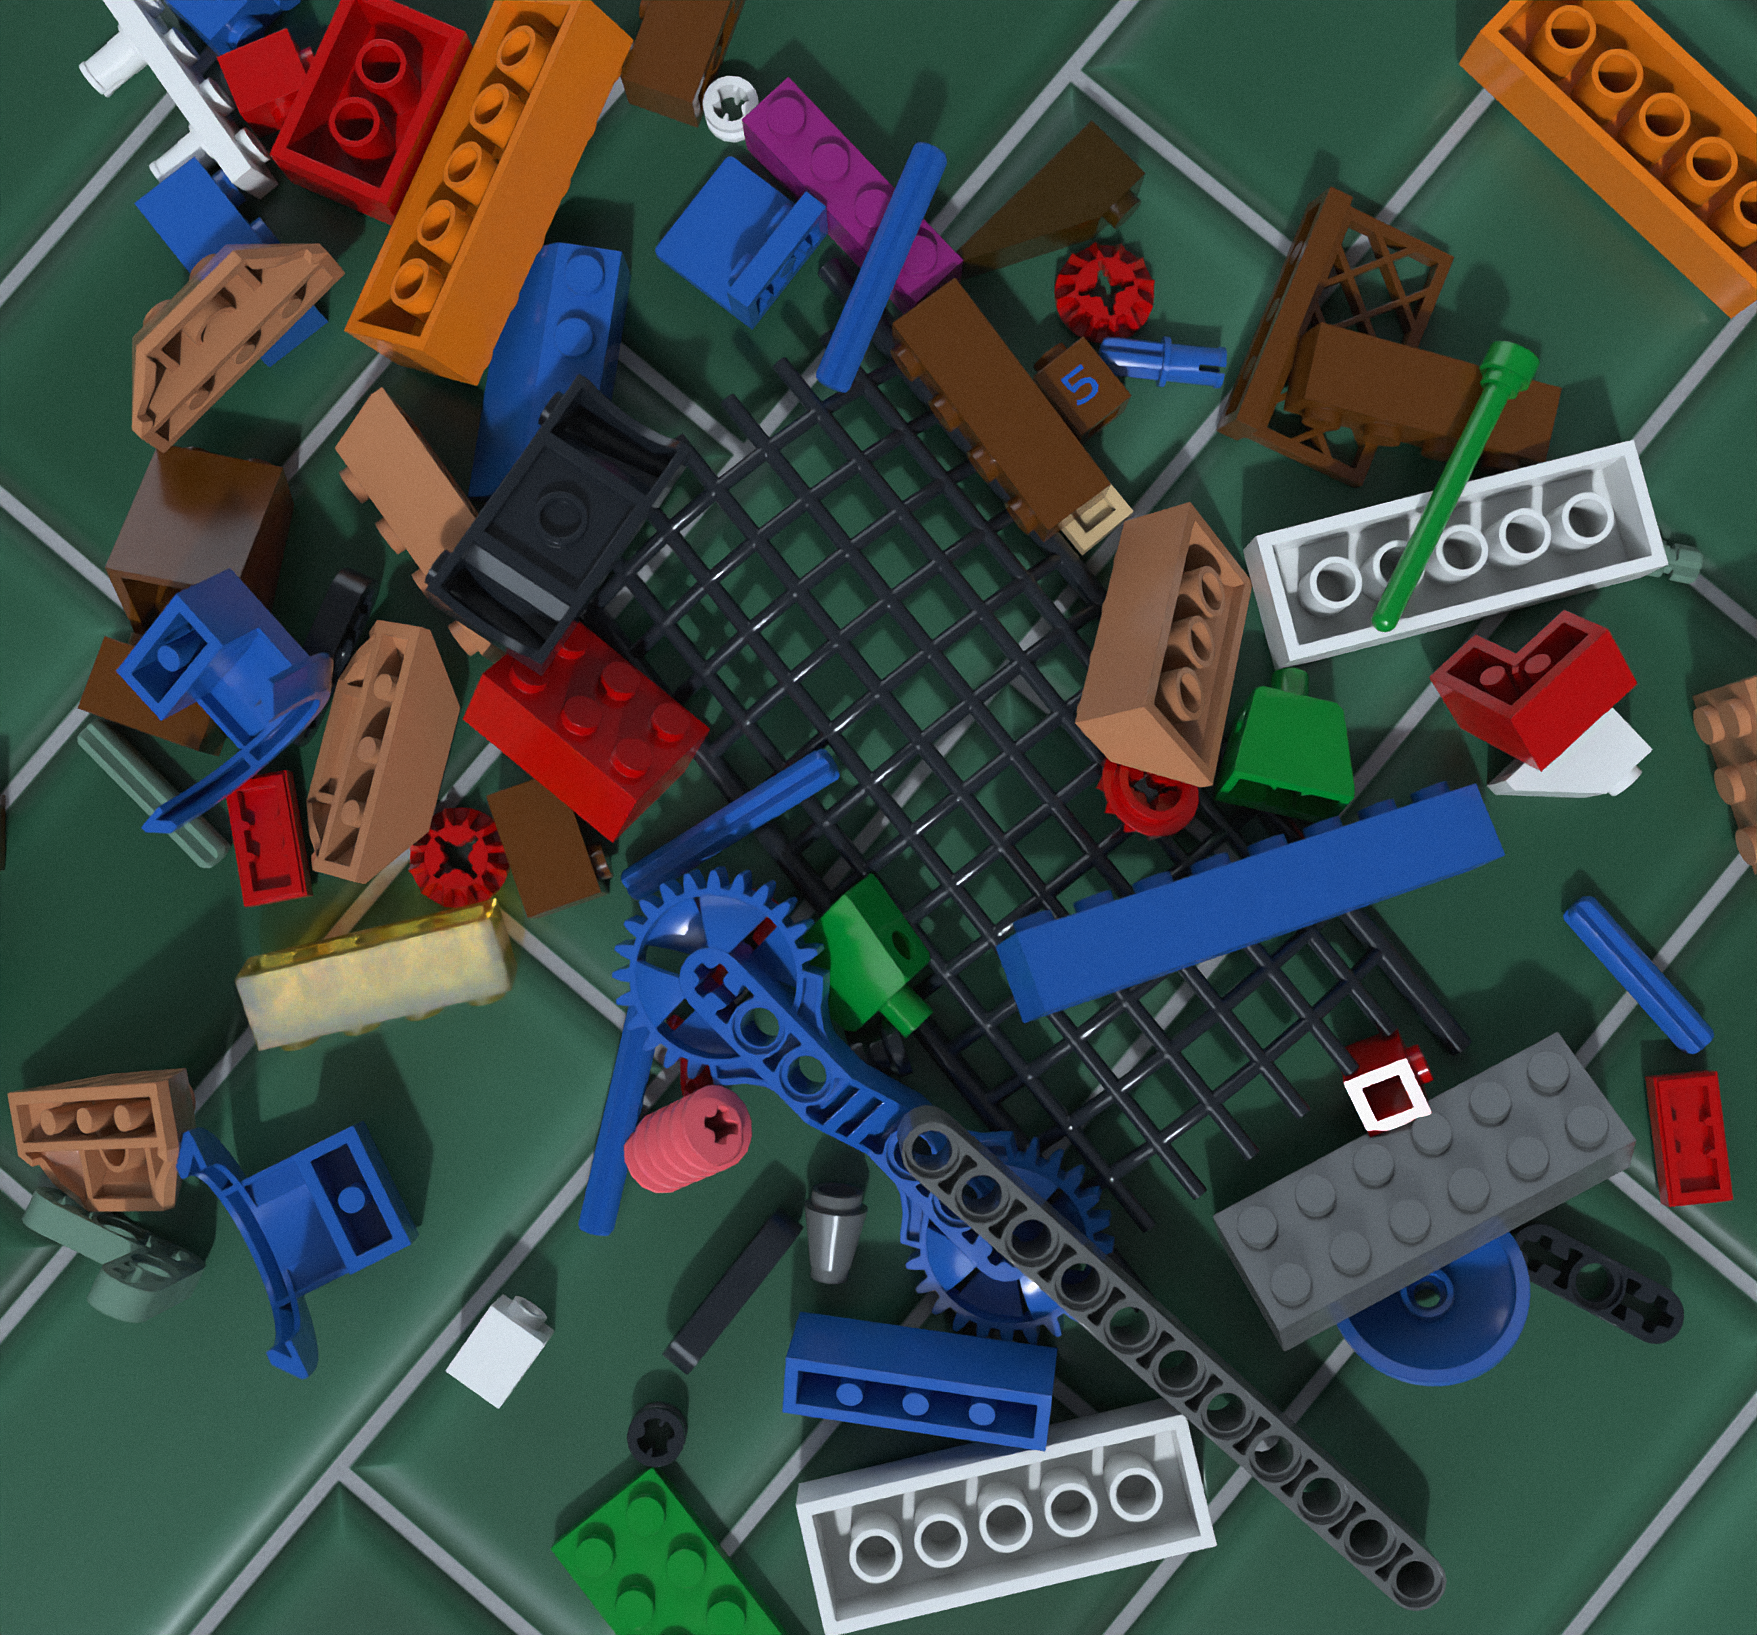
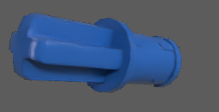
(1163, 361)

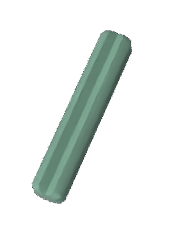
(149, 789)

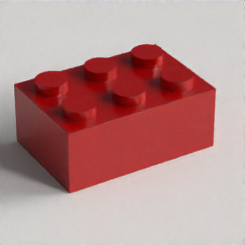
(370, 105)
(588, 730)

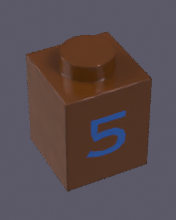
(1080, 388)

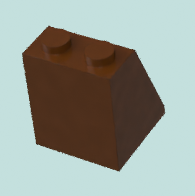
(196, 520)

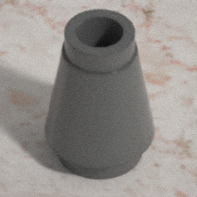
(833, 1230)

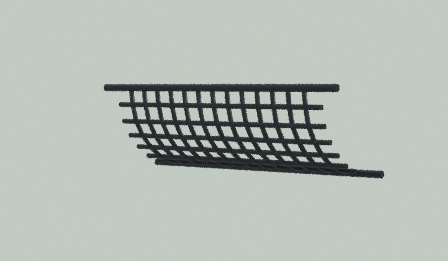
(788, 853)

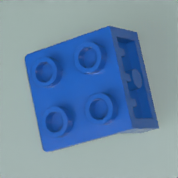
(743, 240)

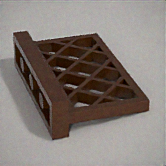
(1296, 304)

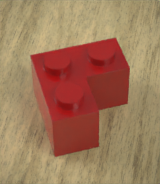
(1541, 695)

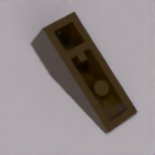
(1060, 206)

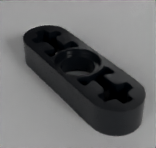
(339, 629)
(1617, 1274)
(732, 1290)

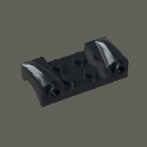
(556, 525)

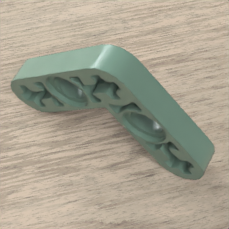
(139, 1269)

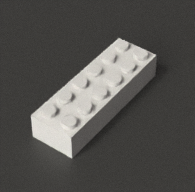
(1504, 548)
(1003, 1517)

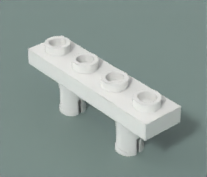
(213, 133)

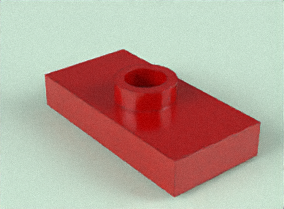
(269, 840)
(1689, 1138)

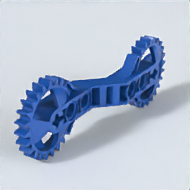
(854, 1101)

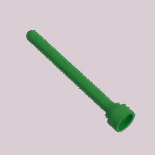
(1505, 373)

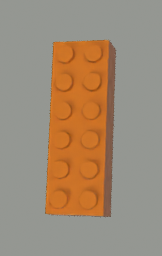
(1636, 128)
(489, 186)

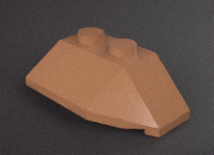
(219, 329)
(381, 753)
(108, 1137)

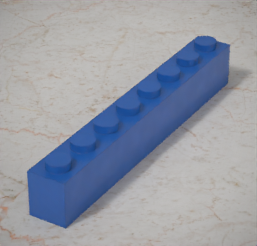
(1245, 901)

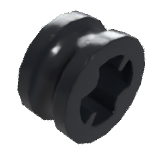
(648, 1454)

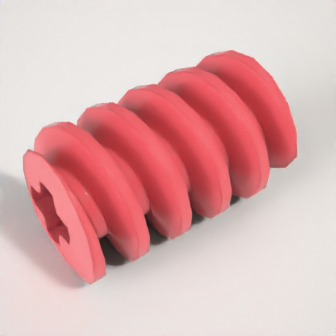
(689, 1140)

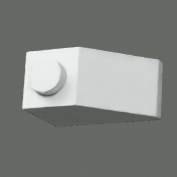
(1594, 765)

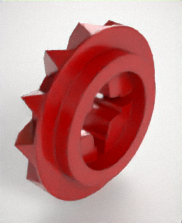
(1088, 315)
(1159, 818)
(487, 857)

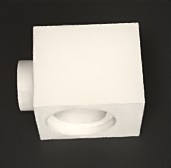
(501, 1348)

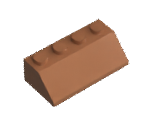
(412, 491)
(1166, 648)

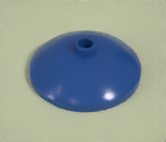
(1461, 1336)

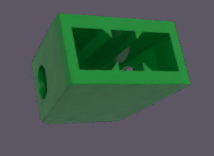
(1288, 753)
(870, 959)

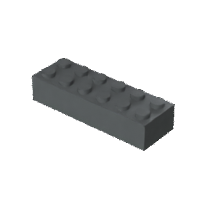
(1424, 1191)

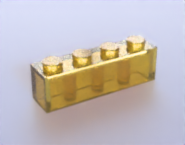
(377, 976)

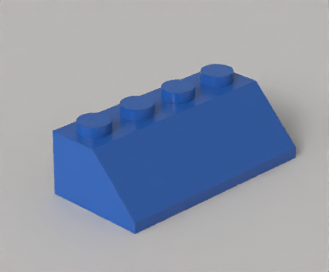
(561, 327)

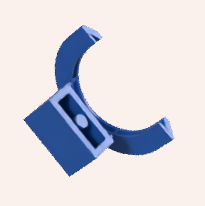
(245, 672)
(305, 1223)

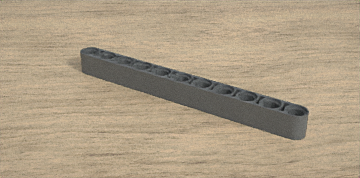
(1192, 1384)

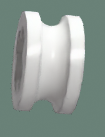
(718, 91)

